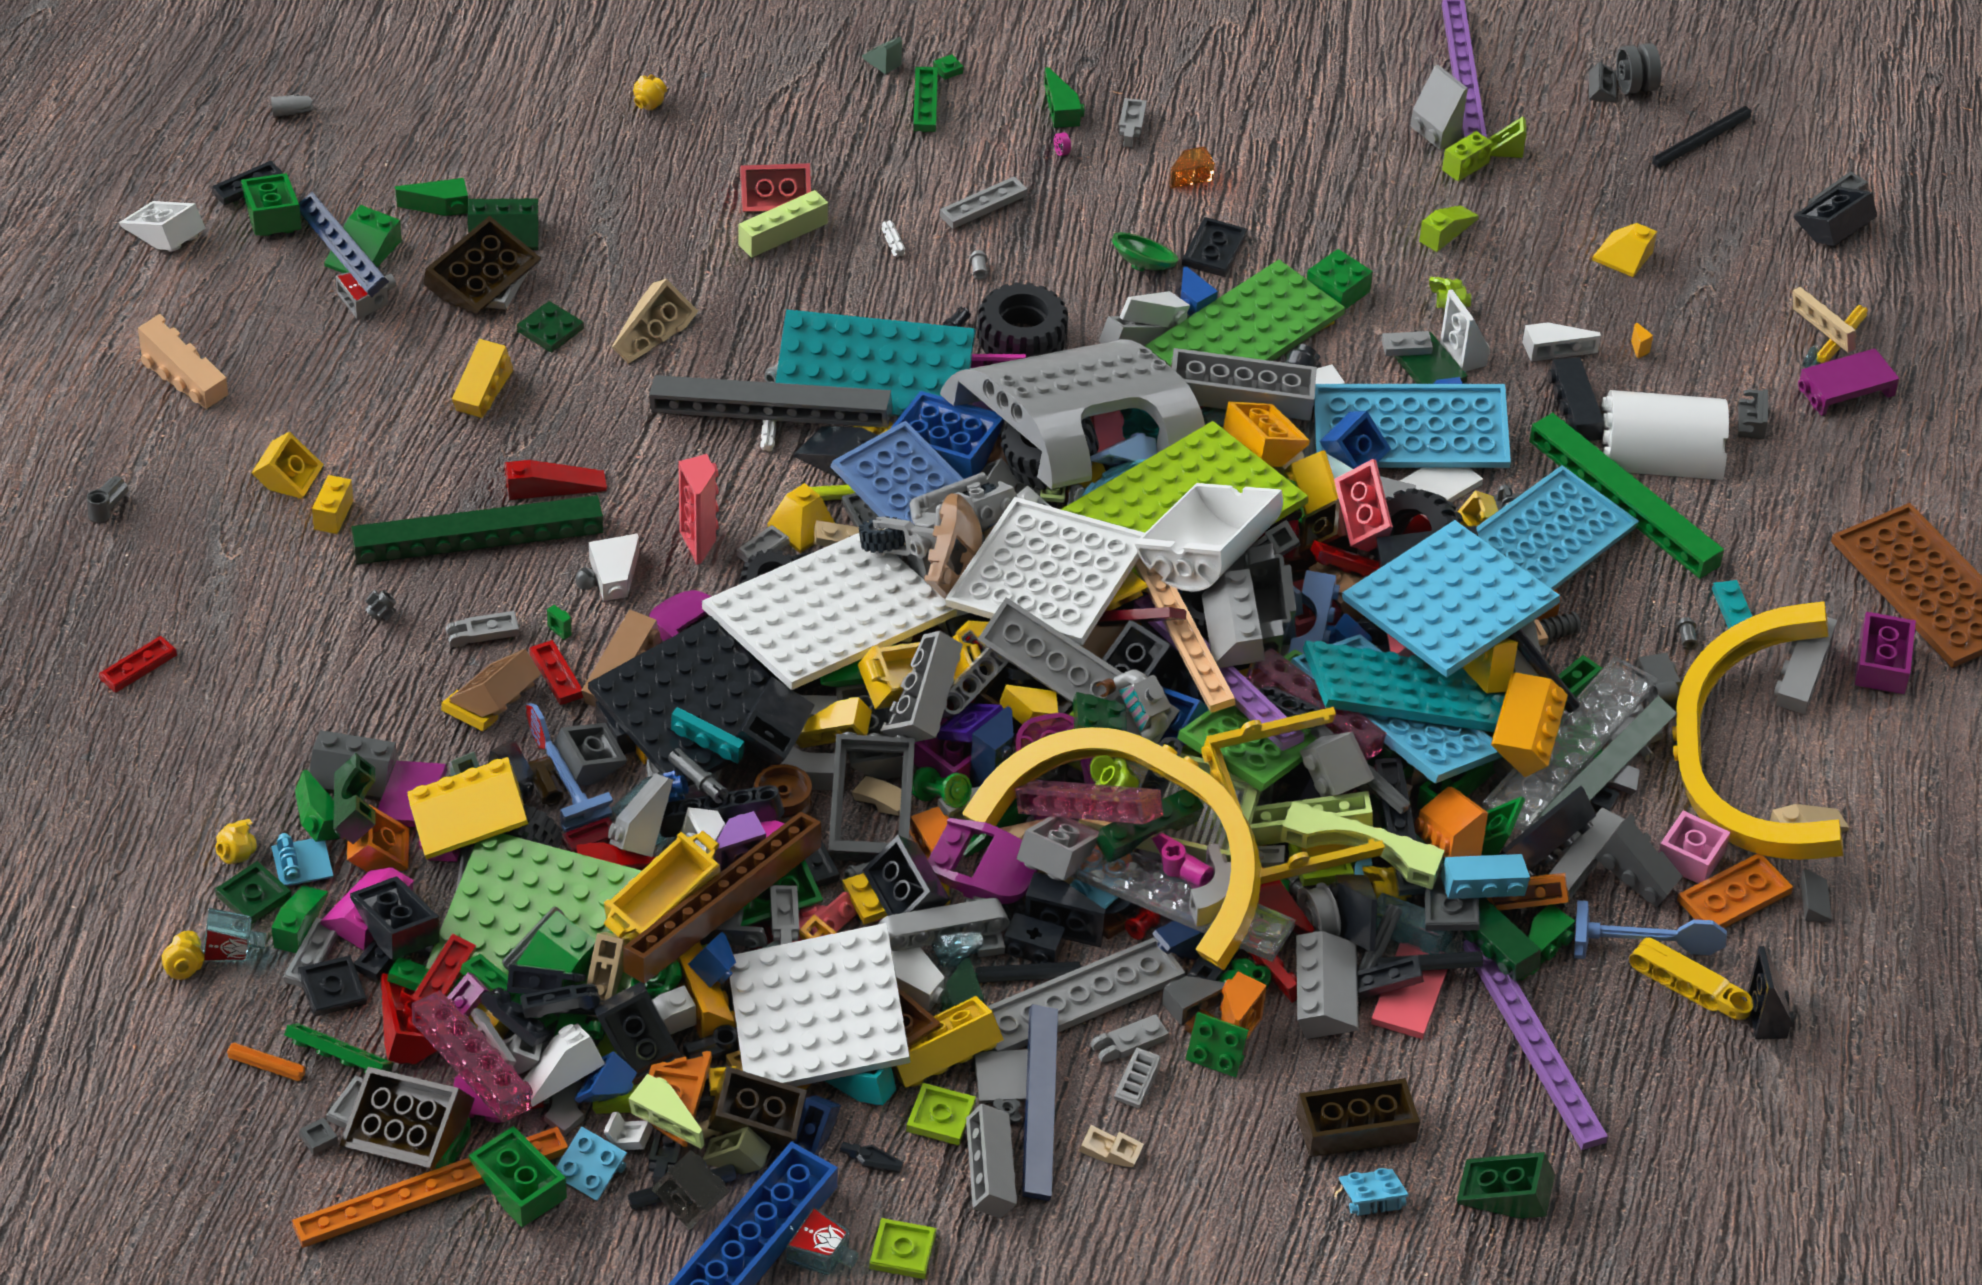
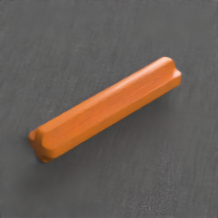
(266, 1061)

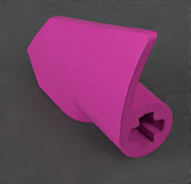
(1179, 863)

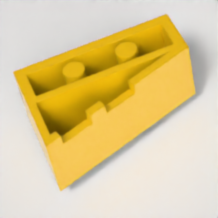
(482, 378)
(1494, 667)

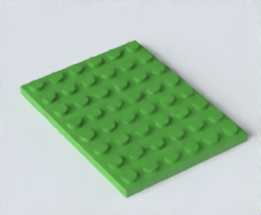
(516, 883)

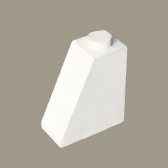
(614, 564)
(918, 977)

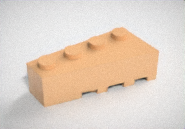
(180, 363)

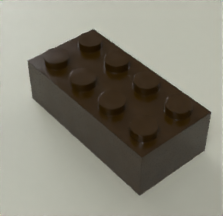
(1357, 1117)

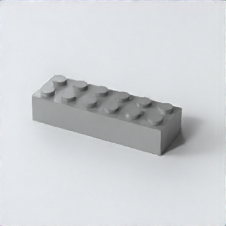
(1227, 378)

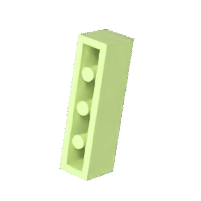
(783, 223)

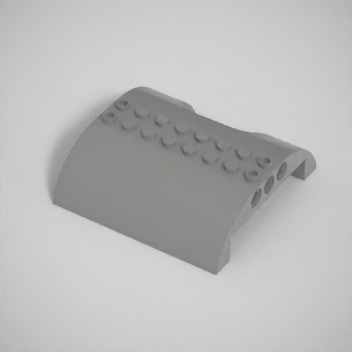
(1055, 391)

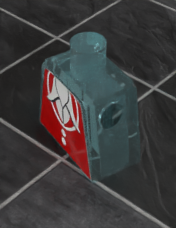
(230, 936)
(820, 1244)

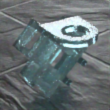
(956, 947)

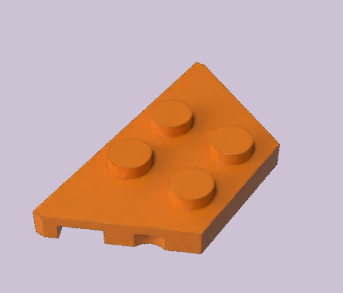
(687, 1080)

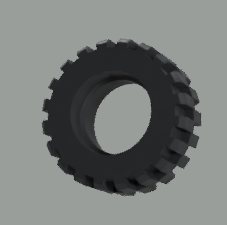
(1022, 305)
(1025, 457)
(1415, 502)

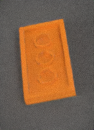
(1736, 892)

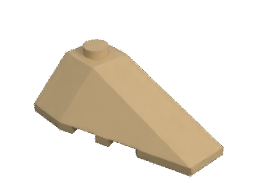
(654, 319)

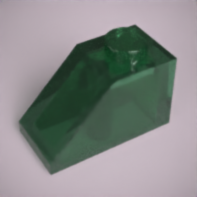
(961, 986)

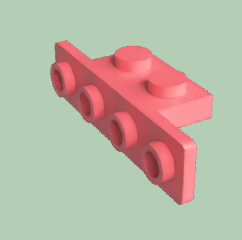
(834, 915)

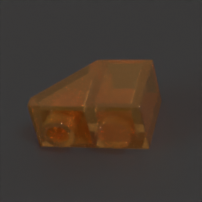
(1191, 168)

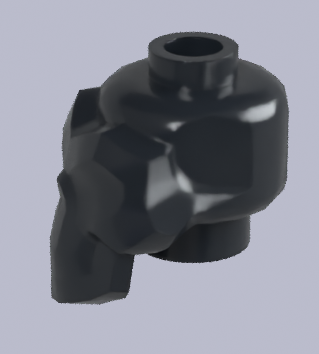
(1304, 355)

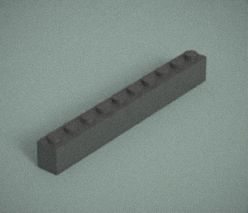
(771, 401)

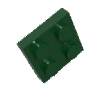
(550, 326)
(1098, 712)
(253, 892)

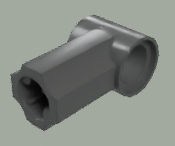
(104, 499)

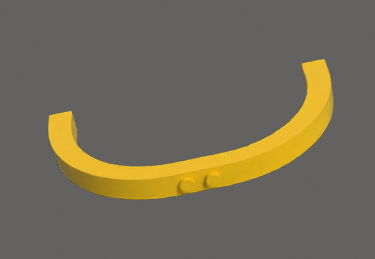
(1076, 744)
(1753, 834)

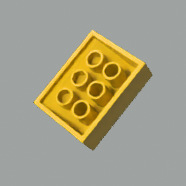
(467, 807)

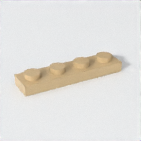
(1824, 319)

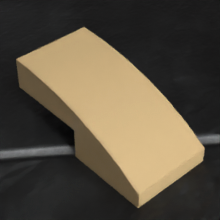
(883, 794)
(1115, 1150)

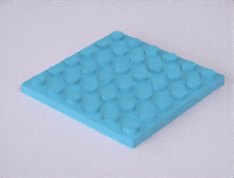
(1451, 598)

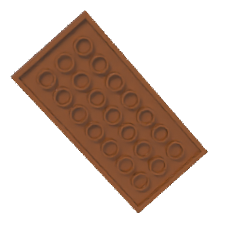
(1920, 579)

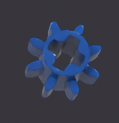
(679, 786)

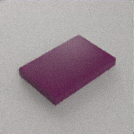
(404, 778)

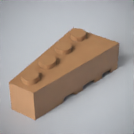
(633, 637)

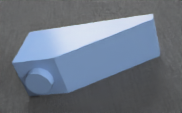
(1128, 450)

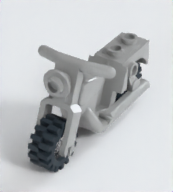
(890, 534)

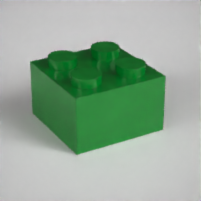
(1341, 278)

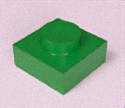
(948, 66)
(559, 622)

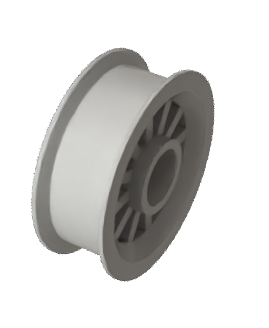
(1320, 909)

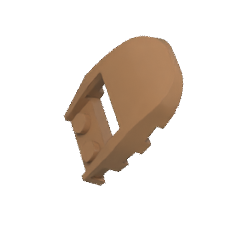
(957, 522)

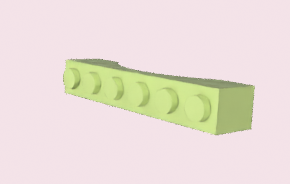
(1313, 827)

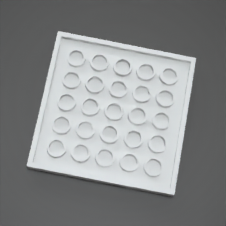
(1050, 565)
(819, 1007)

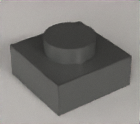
(318, 1136)

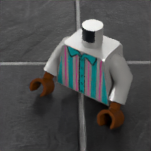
(1143, 699)

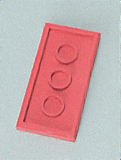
(1410, 1007)

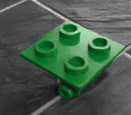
(1217, 1044)

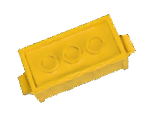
(888, 666)
(662, 885)

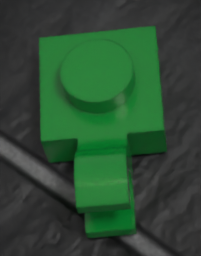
(592, 1028)

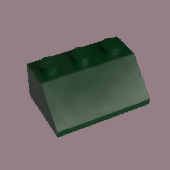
(515, 215)

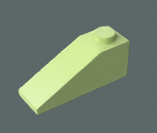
(661, 1106)

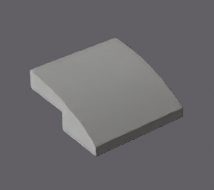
(1001, 1075)

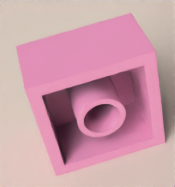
(1694, 846)

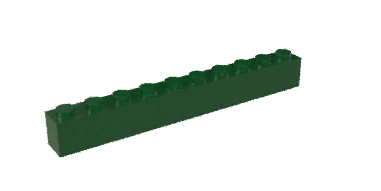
(477, 529)
(1496, 934)

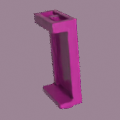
(1847, 379)

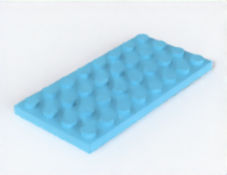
(1425, 422)
(1556, 527)
(1430, 747)

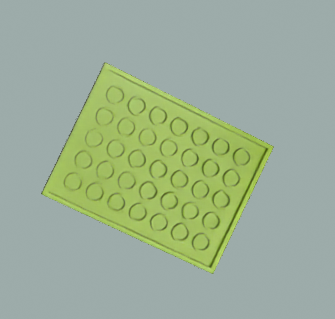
(1156, 484)

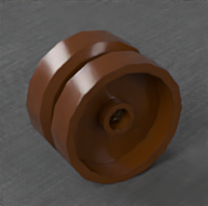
(793, 787)

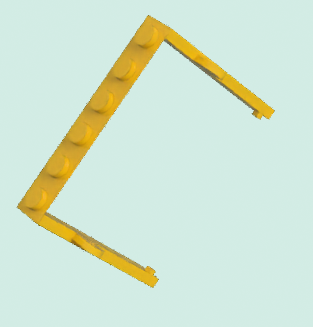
(1253, 730)

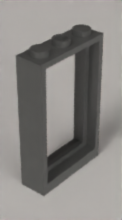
(862, 850)

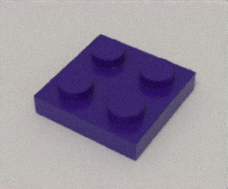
(965, 723)

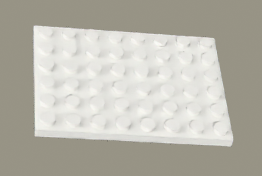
(827, 610)

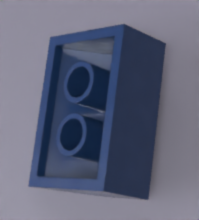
(991, 746)

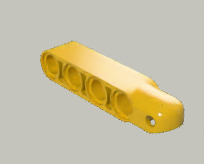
(1690, 979)

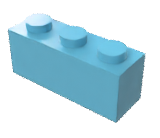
(1485, 876)

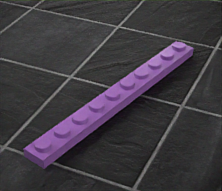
(1463, 63)
(1247, 696)
(1541, 1053)

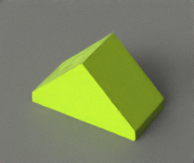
(1510, 140)

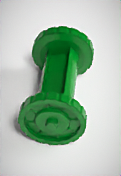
(954, 789)

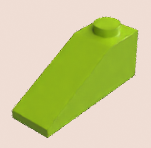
(1445, 225)

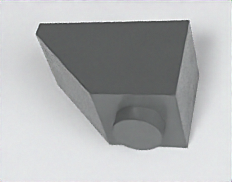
(1190, 995)

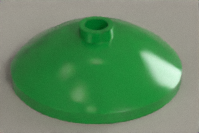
(1143, 252)

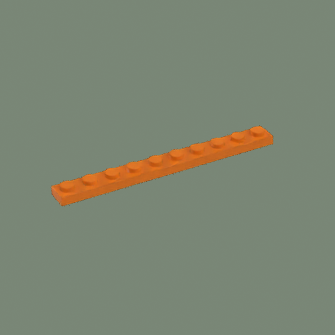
(407, 1195)

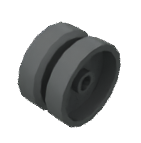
(1638, 68)

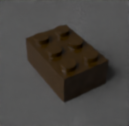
(757, 1103)

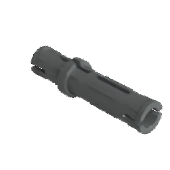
(704, 780)

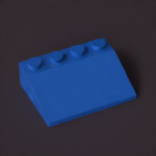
(957, 433)

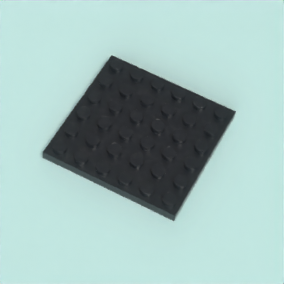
(696, 671)

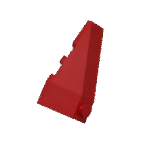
(546, 479)
(401, 1037)

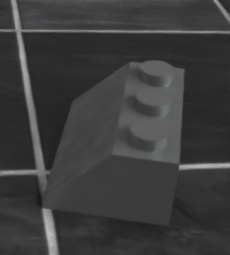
(334, 749)

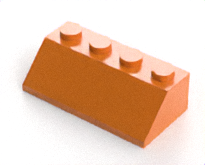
(1452, 824)

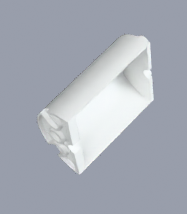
(1666, 434)
(1207, 533)

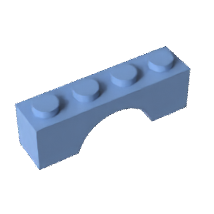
(1318, 594)

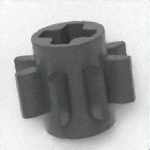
(380, 605)

